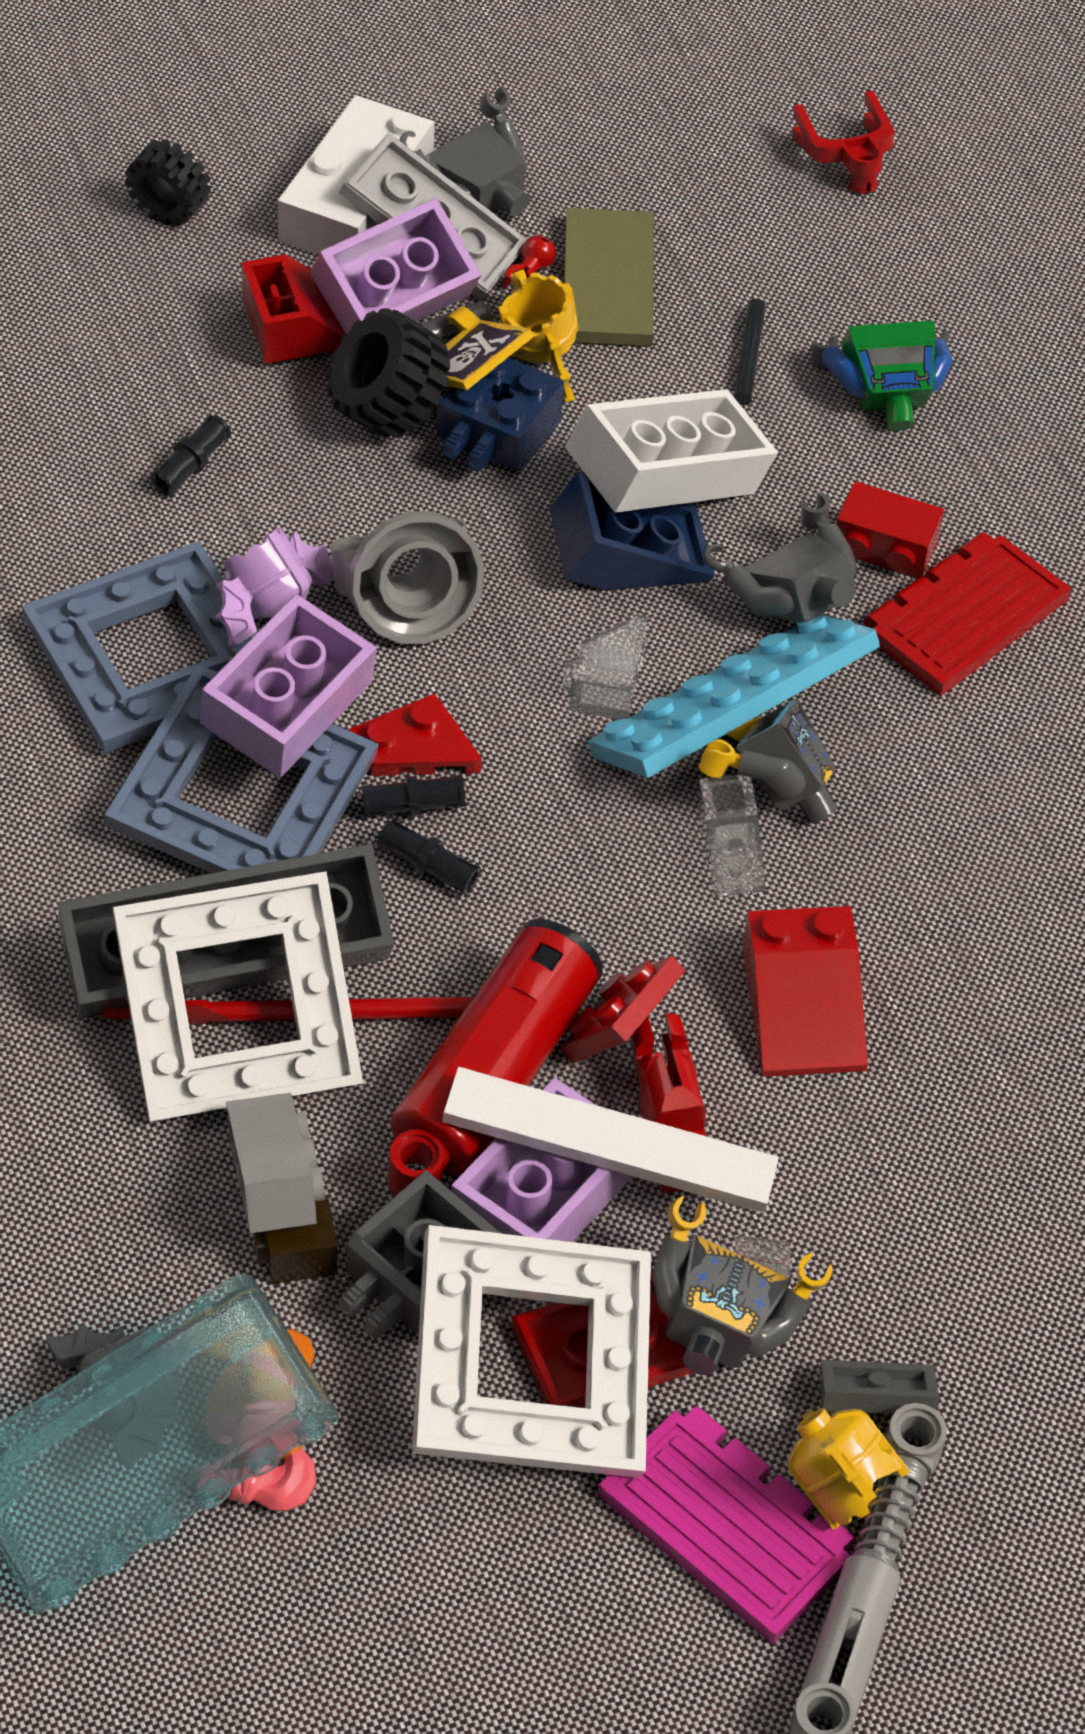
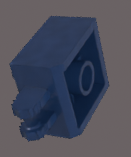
(501, 416)

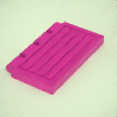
(728, 1526)

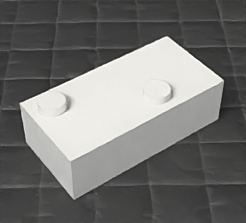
(311, 207)
(670, 450)

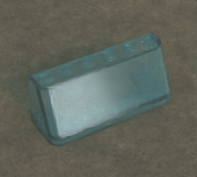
(151, 1439)

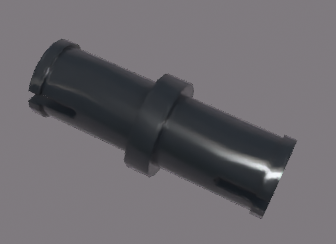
(190, 455)
(413, 796)
(428, 856)

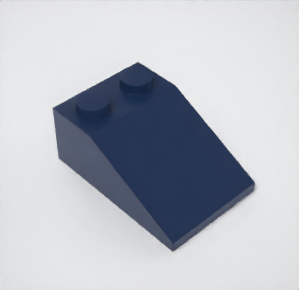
(629, 546)

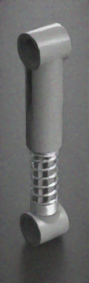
(869, 1579)

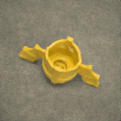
(550, 313)
(840, 1462)

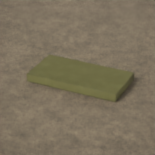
(611, 274)

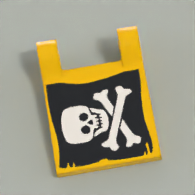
(480, 347)

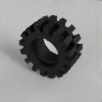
(167, 182)

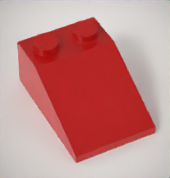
(805, 990)

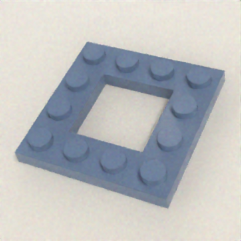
(66, 629)
(153, 813)

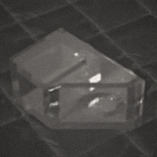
(731, 835)

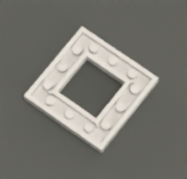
(148, 944)
(459, 1424)

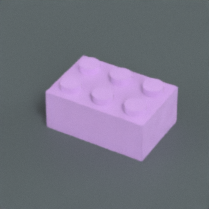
(400, 264)
(287, 685)
(535, 1190)

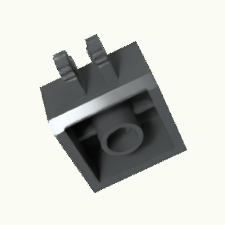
(389, 1249)

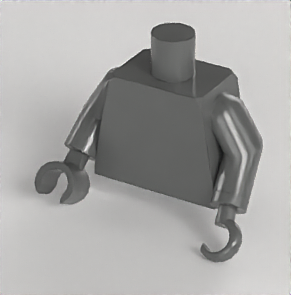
(486, 159)
(800, 577)

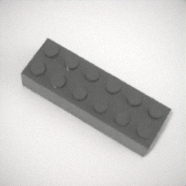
(94, 951)

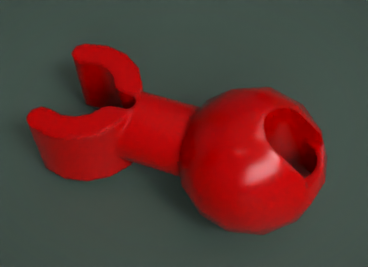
(537, 254)

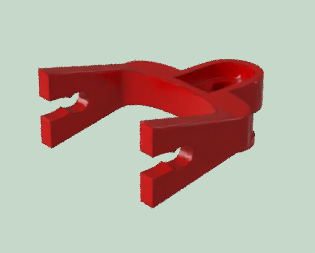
(859, 154)

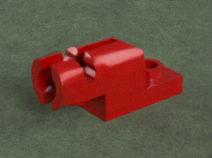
(671, 1091)

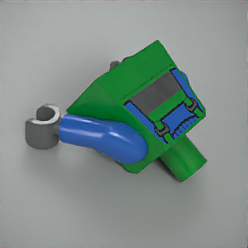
(888, 366)

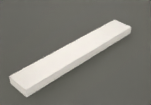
(610, 1139)

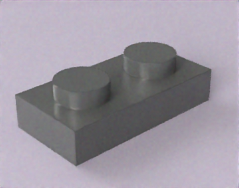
(876, 1386)

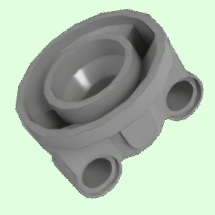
(428, 599)

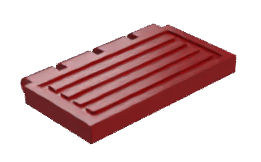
(966, 611)

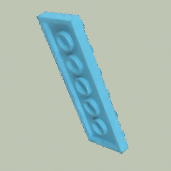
(731, 694)

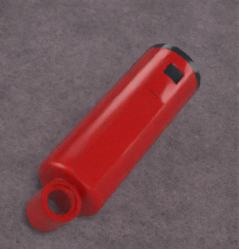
(501, 1034)

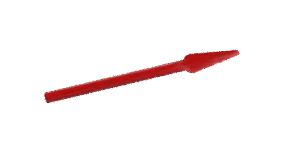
(282, 1010)

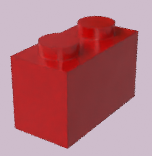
(890, 529)

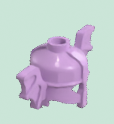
(267, 580)

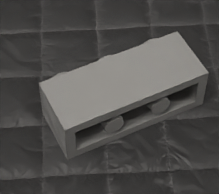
(274, 1162)

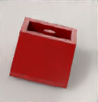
(287, 310)

